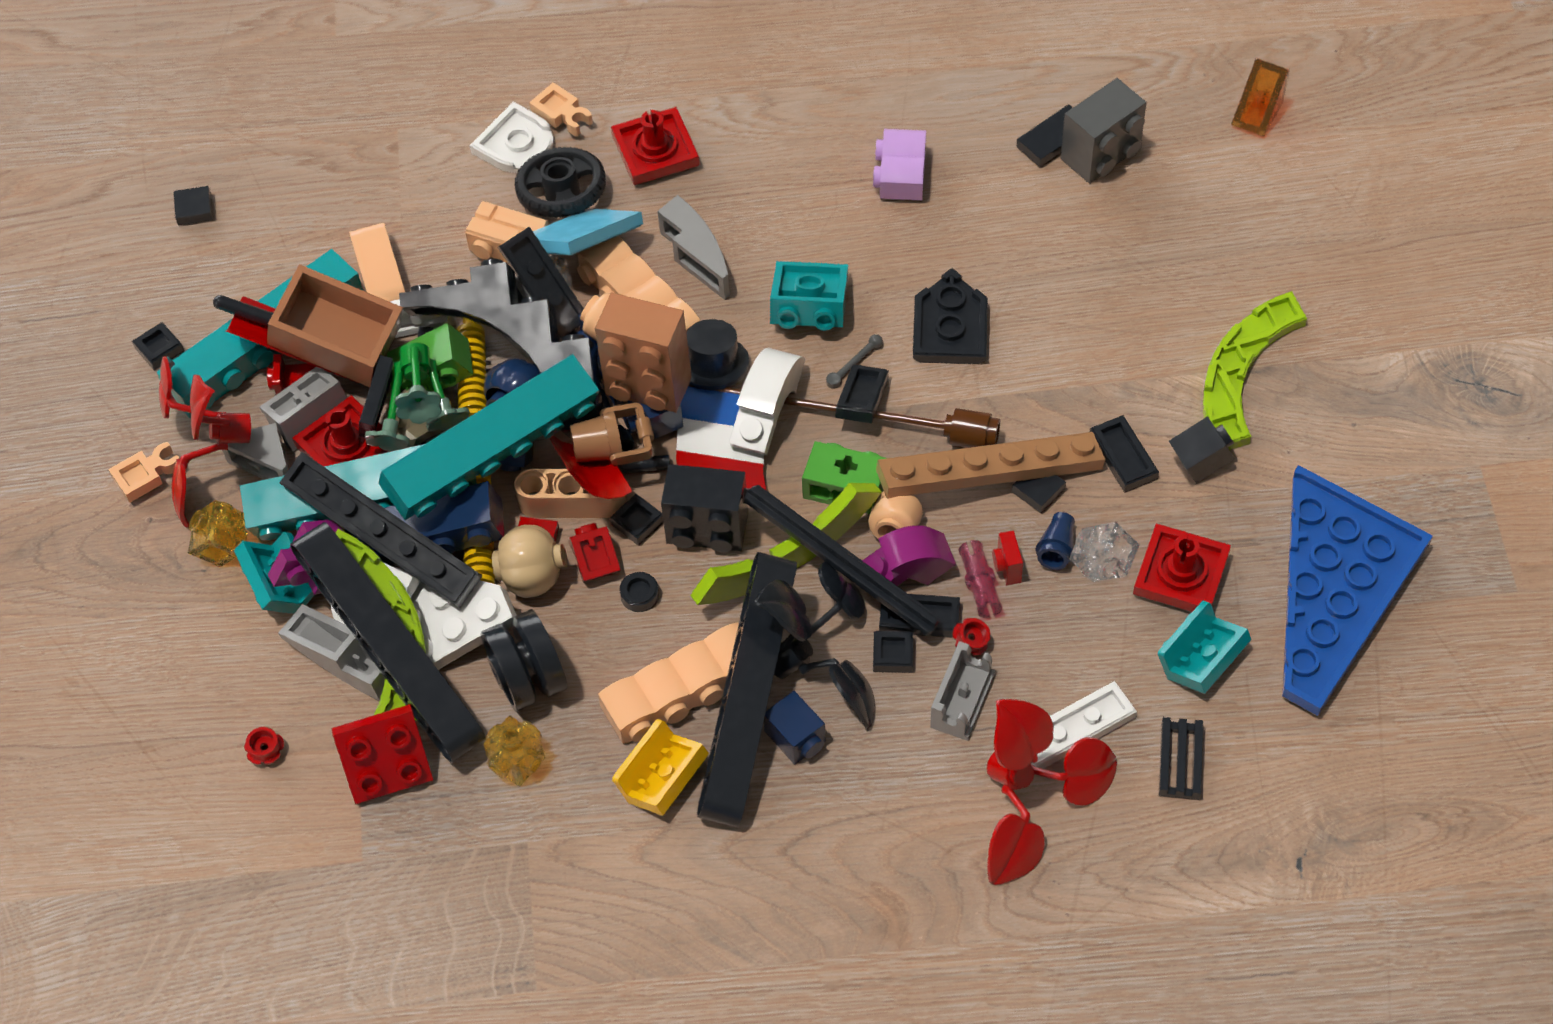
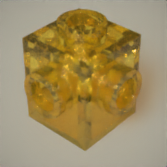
(216, 533)
(514, 750)

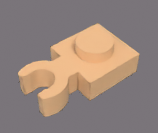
(560, 107)
(141, 474)

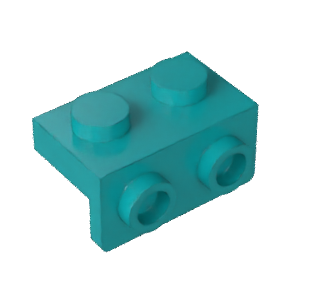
(256, 562)
(1202, 649)

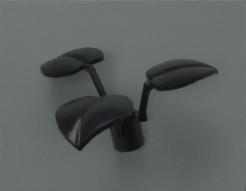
(795, 651)

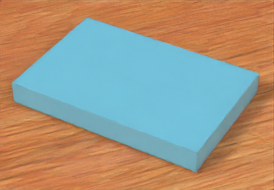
(586, 230)

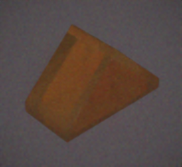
(1261, 97)

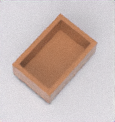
(333, 325)
(643, 352)

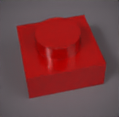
(1008, 558)

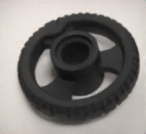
(558, 174)

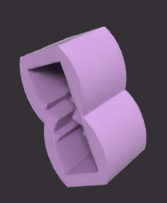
(901, 164)

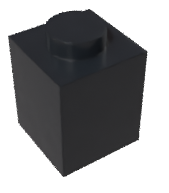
(1203, 449)

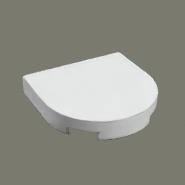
(513, 139)

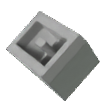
(262, 456)

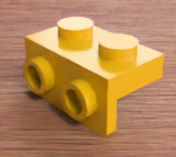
(658, 768)

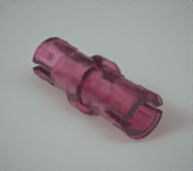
(980, 579)

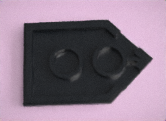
(950, 322)

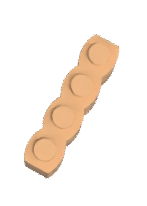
(616, 269)
(670, 686)

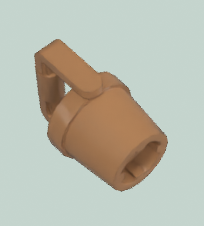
(600, 438)

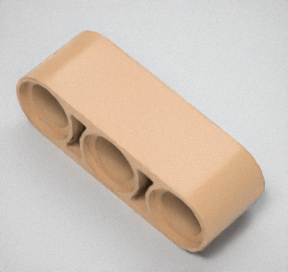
(377, 262)
(552, 497)

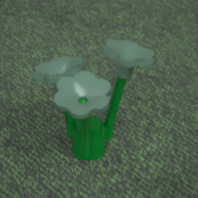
(416, 404)

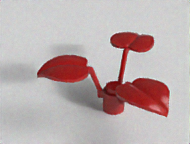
(222, 426)
(1019, 736)

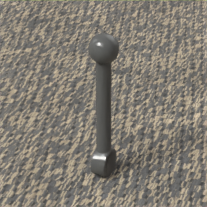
(834, 379)

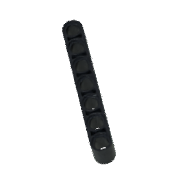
(387, 642)
(744, 698)

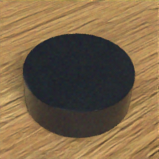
(639, 591)

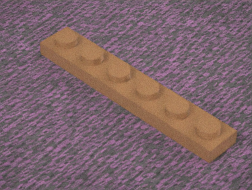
(989, 464)

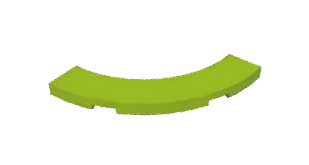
(1235, 357)
(731, 580)
(396, 597)

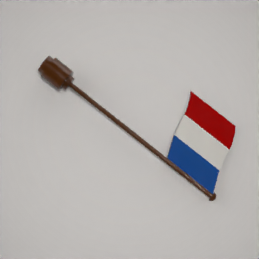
(712, 415)

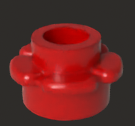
(976, 628)
(260, 737)

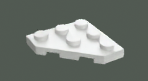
(455, 630)

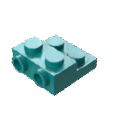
(808, 294)

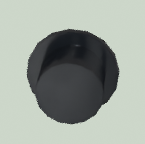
(715, 355)

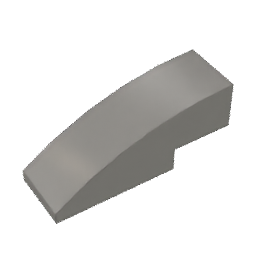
(694, 245)
(333, 649)

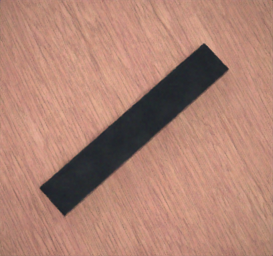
(381, 529)

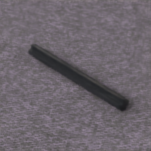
(842, 560)

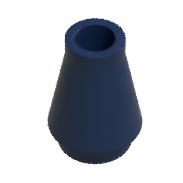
(1056, 542)

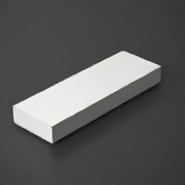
(1086, 718)

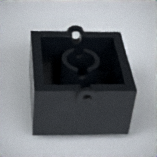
(704, 508)

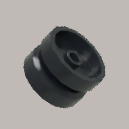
(518, 662)

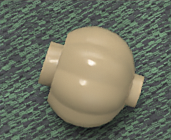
(528, 560)

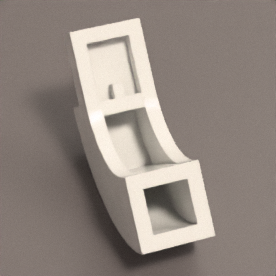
(762, 397)

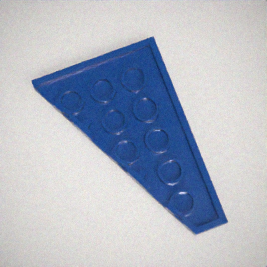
(1341, 580)

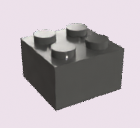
(1103, 130)

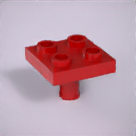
(655, 145)
(336, 436)
(1181, 568)
(382, 754)

